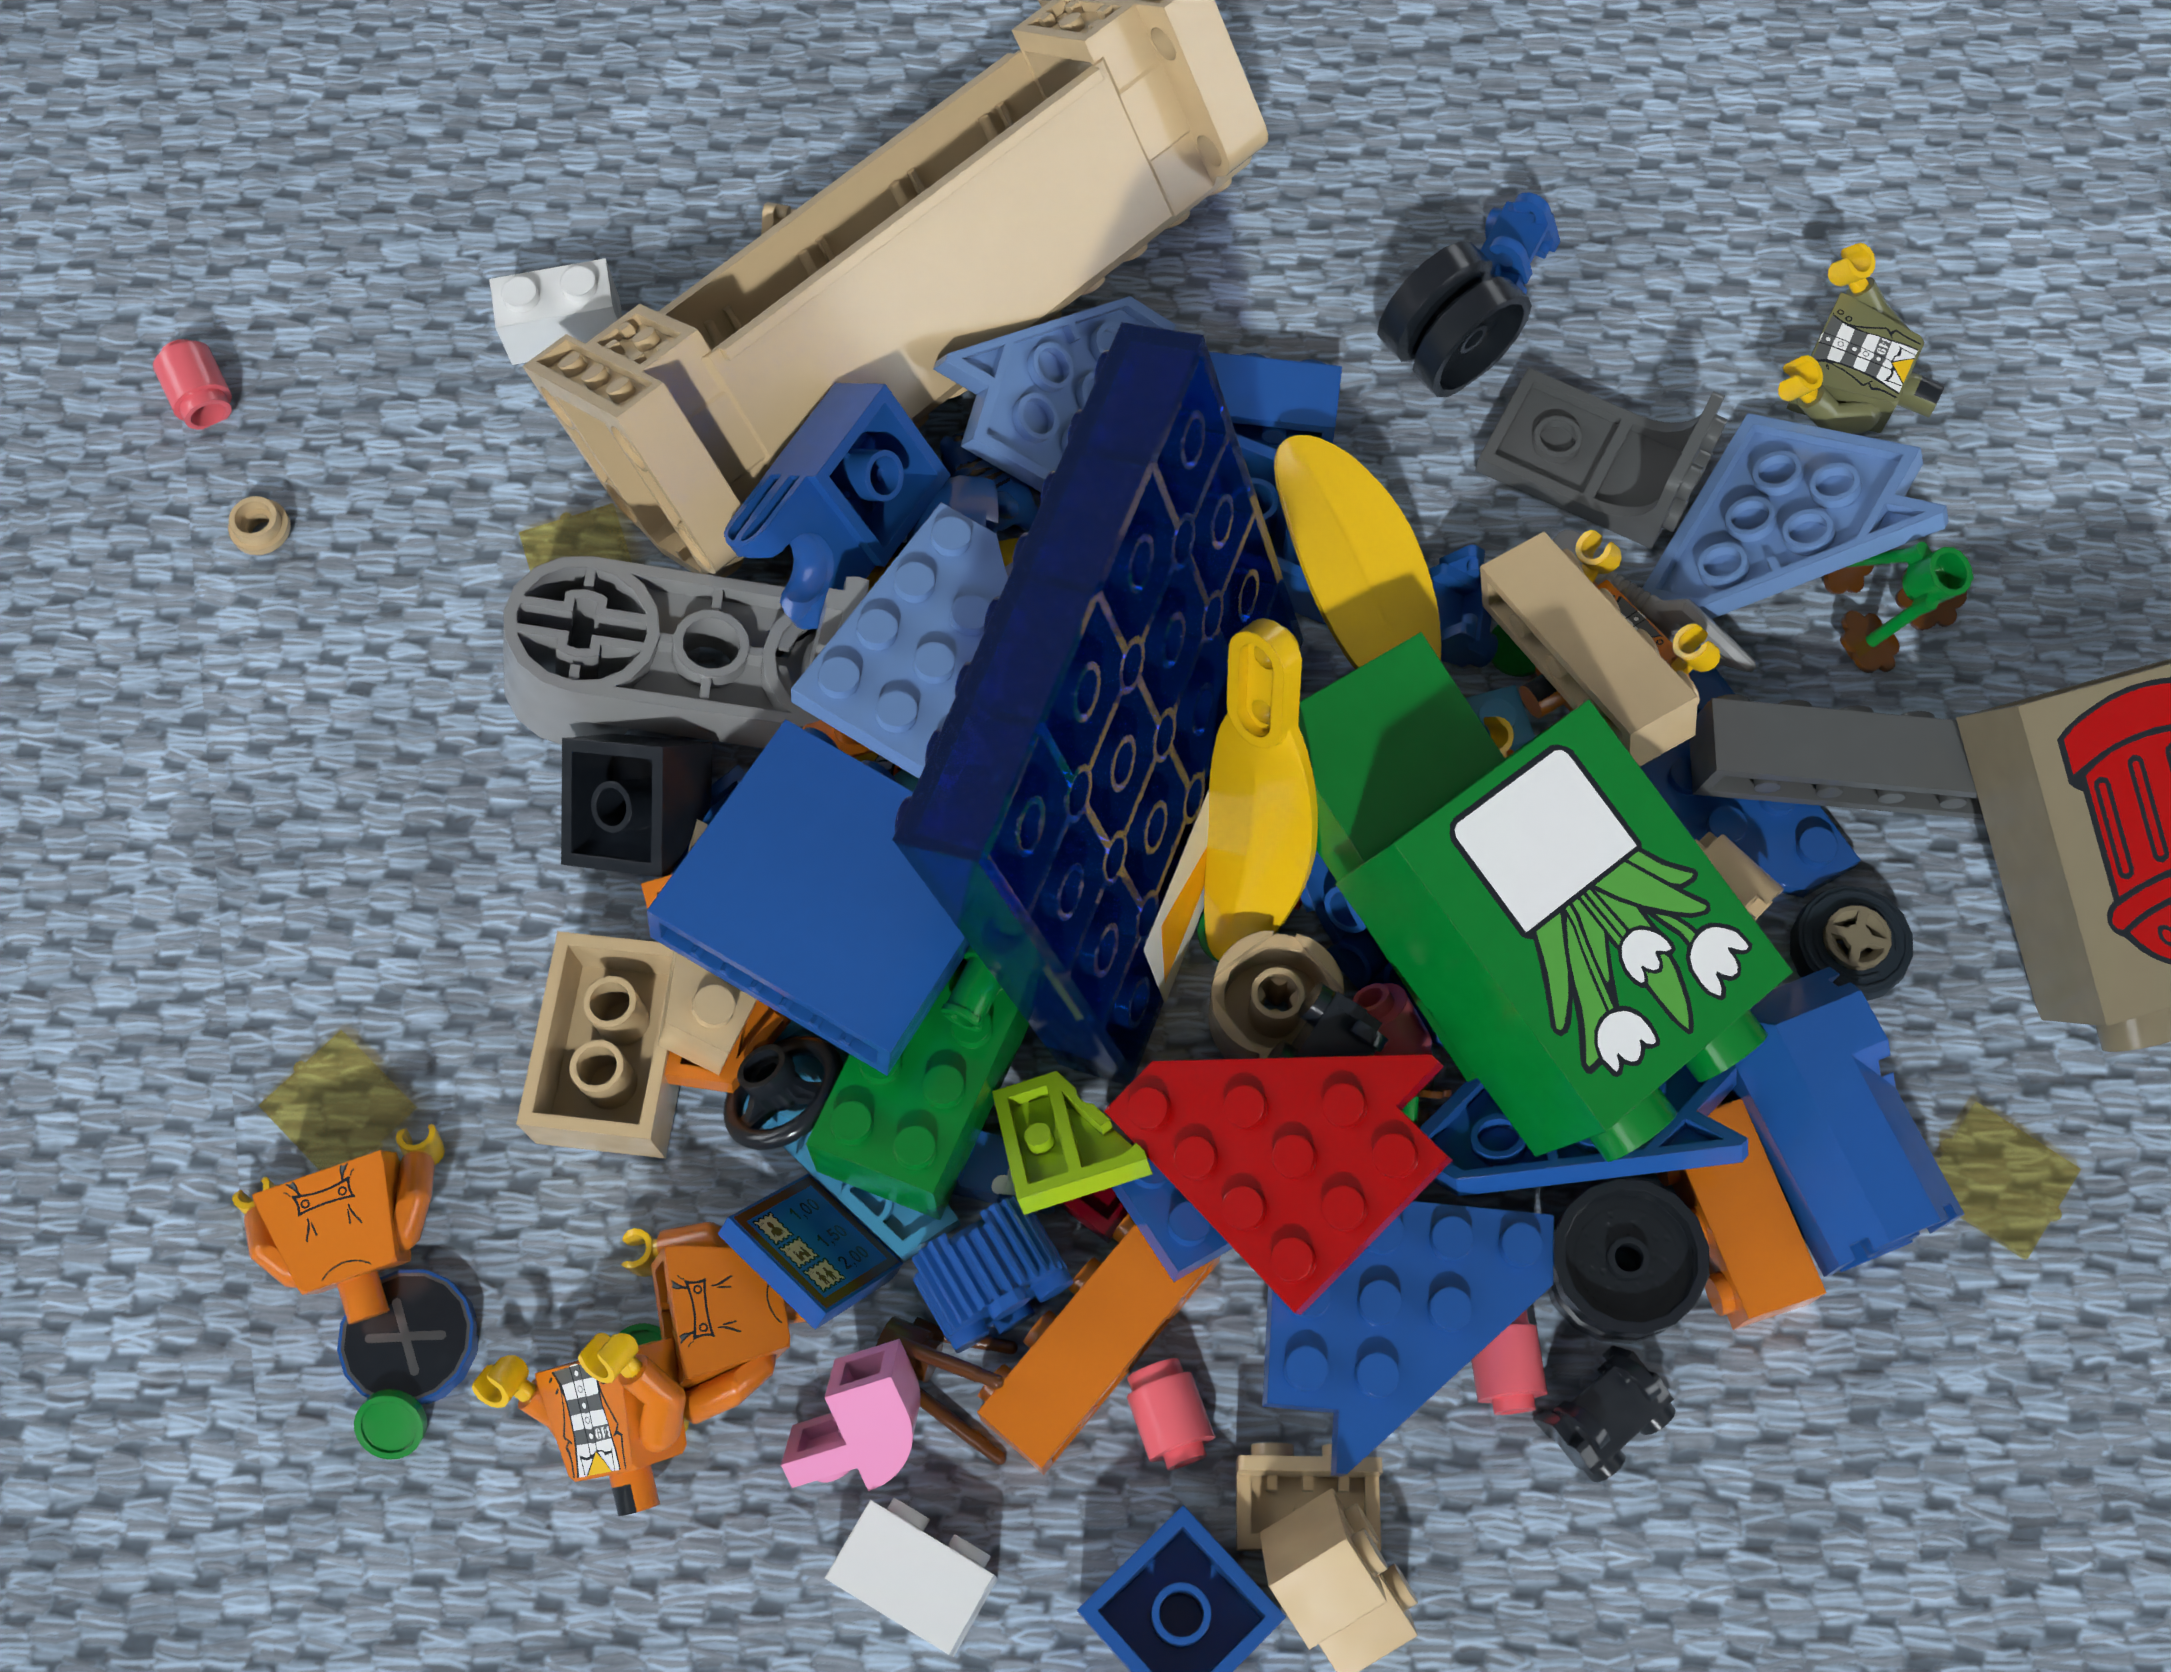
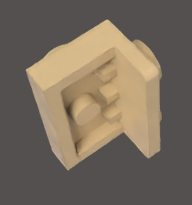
(1277, 1483)

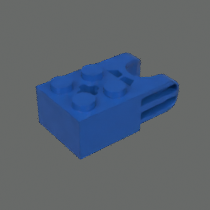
(839, 495)

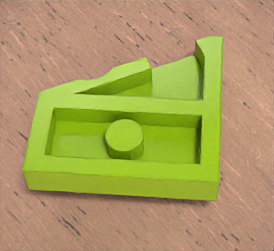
(1061, 1144)

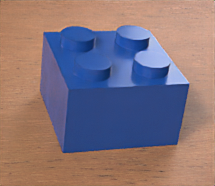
(1181, 1604)

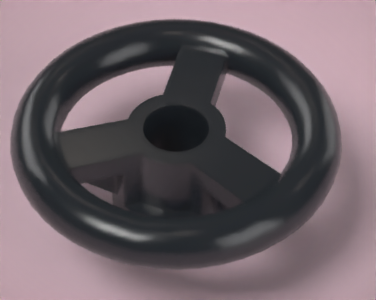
(774, 1087)

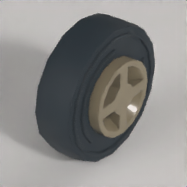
(1866, 925)

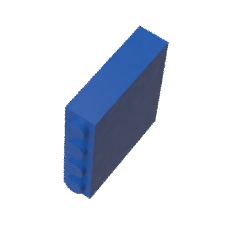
(813, 900)

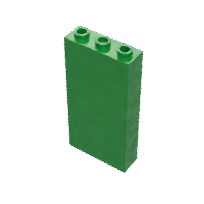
(1388, 754)

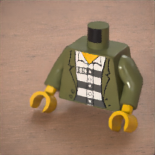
(1860, 358)

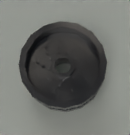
(1453, 318)
(1660, 1238)

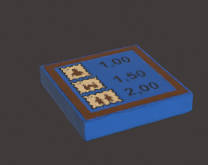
(810, 1250)

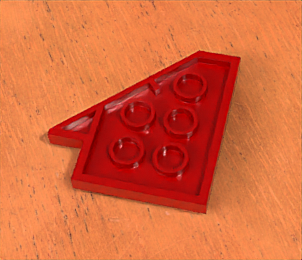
(1288, 1154)

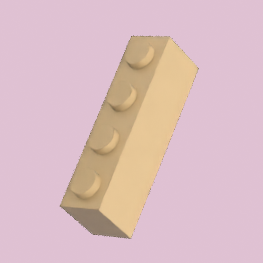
(1589, 646)

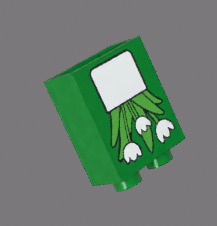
(1571, 939)

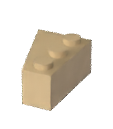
(702, 1010)

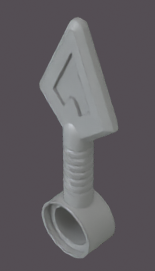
(1668, 615)

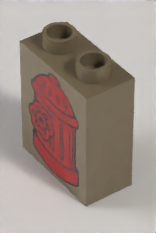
(2084, 846)

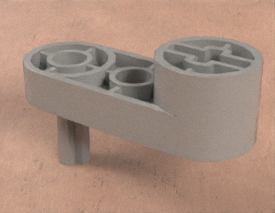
(609, 640)

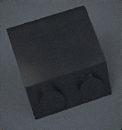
(632, 801)

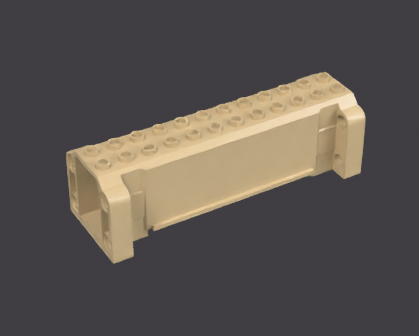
(925, 247)

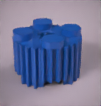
(989, 1274)

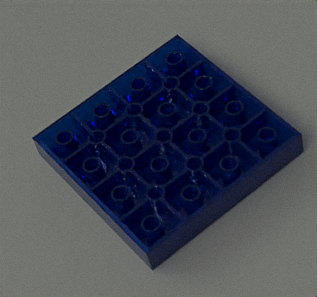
(1099, 703)

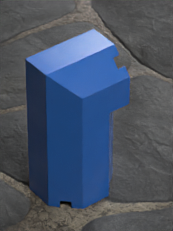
(1838, 1128)

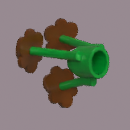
(1930, 593)

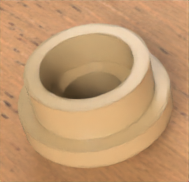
(250, 513)

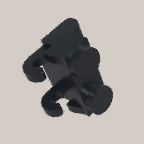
(1332, 1028)
(1609, 1414)

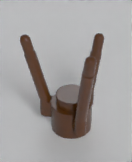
(926, 1354)

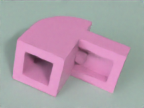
(870, 1421)

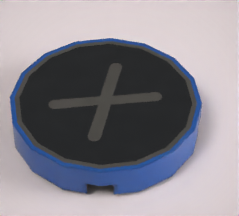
(418, 1344)

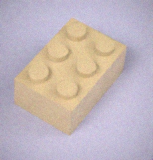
(596, 1049)

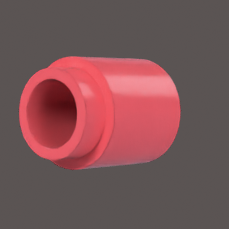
(193, 383)
(1399, 1019)
(1511, 1369)
(1169, 1414)

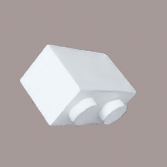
(548, 303)
(912, 1575)

